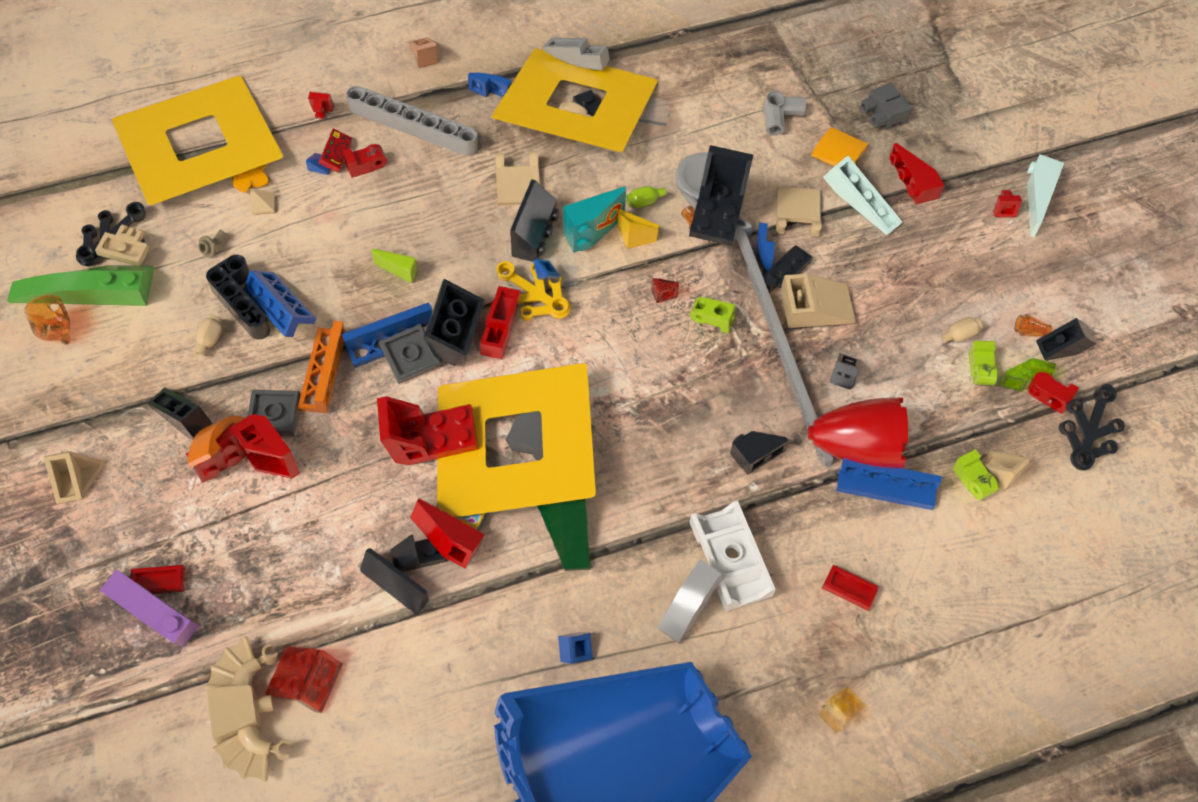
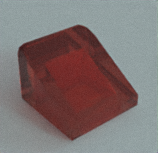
(664, 289)

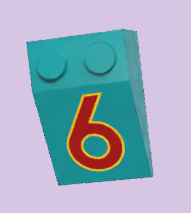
(592, 218)

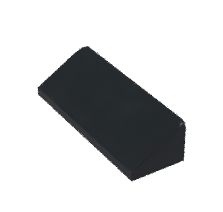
(394, 581)

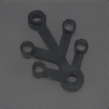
(86, 253)
(1090, 429)

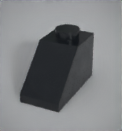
(1066, 340)
(757, 449)

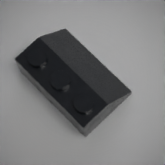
(533, 223)
(453, 323)

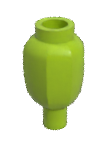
(644, 196)

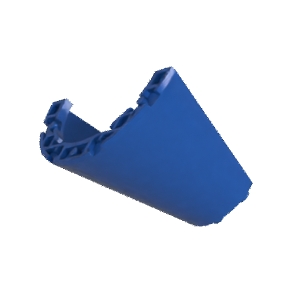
(619, 739)

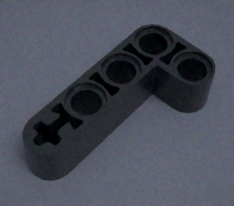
(225, 284)

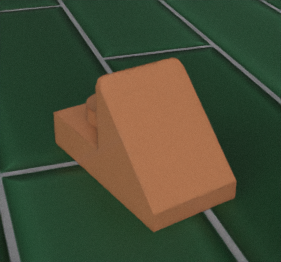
(424, 51)

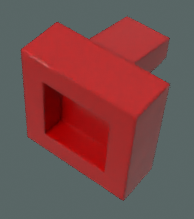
(320, 103)
(1007, 204)

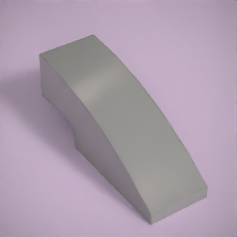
(578, 52)
(690, 601)

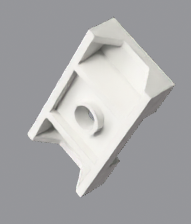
(744, 577)

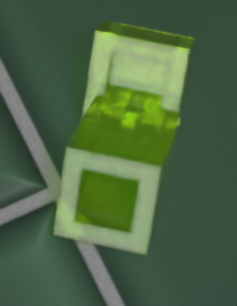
(1018, 376)

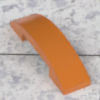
(204, 443)

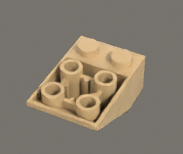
(815, 301)

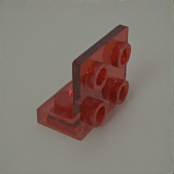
(305, 677)

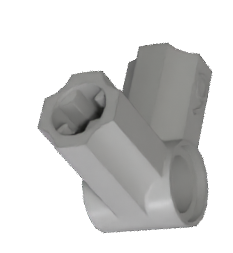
(777, 106)

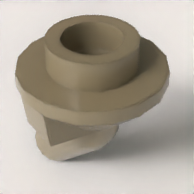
(208, 246)

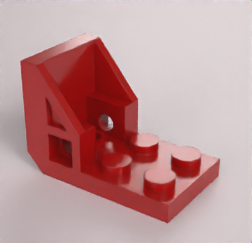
(422, 437)
(241, 440)

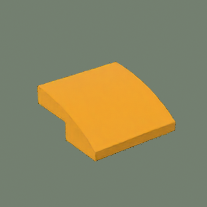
(838, 145)

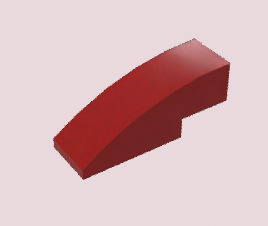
(499, 322)

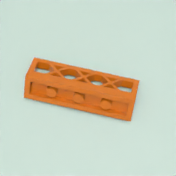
(328, 370)

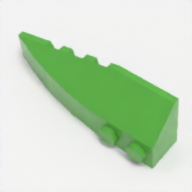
(88, 286)

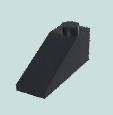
(180, 412)

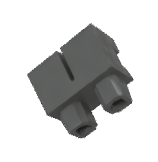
(886, 107)

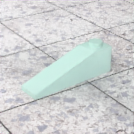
(1041, 184)
(858, 192)

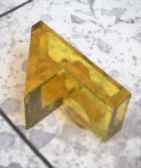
(841, 709)

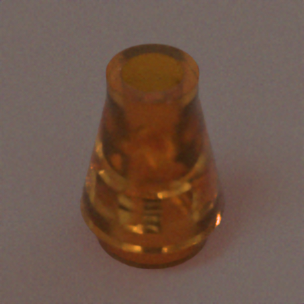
(1030, 326)

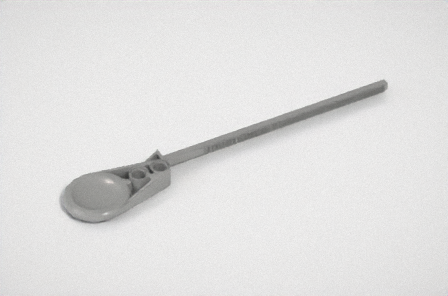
(688, 181)

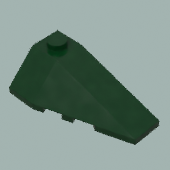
(569, 532)

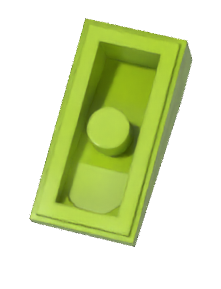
(397, 264)

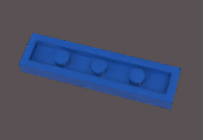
(277, 301)
(374, 332)
(888, 485)

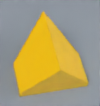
(636, 230)

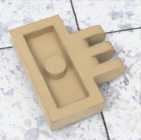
(124, 246)

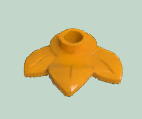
(253, 177)

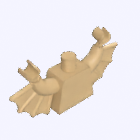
(237, 711)

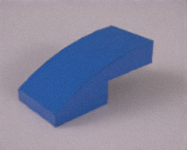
(485, 83)
(764, 248)

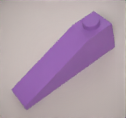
(149, 608)

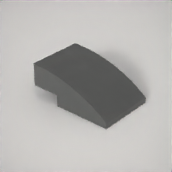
(526, 434)

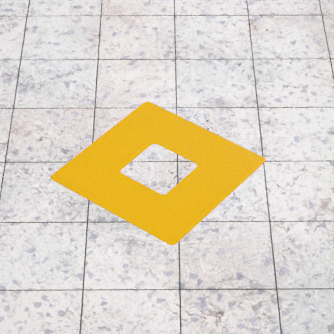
(609, 127)
(154, 160)
(567, 463)

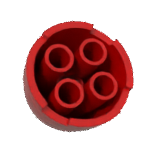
(864, 432)

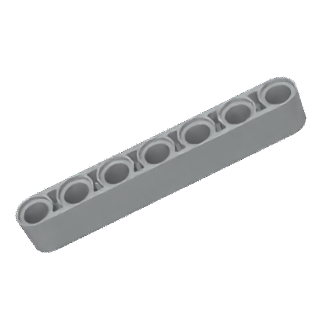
(412, 120)

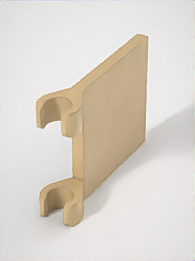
(514, 180)
(798, 206)

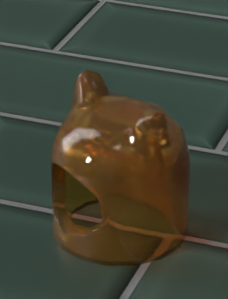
(45, 322)

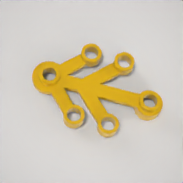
(536, 293)

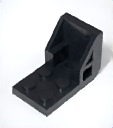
(721, 195)

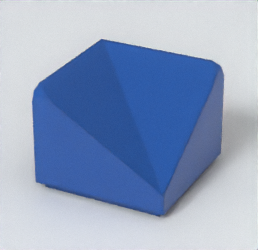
(575, 647)

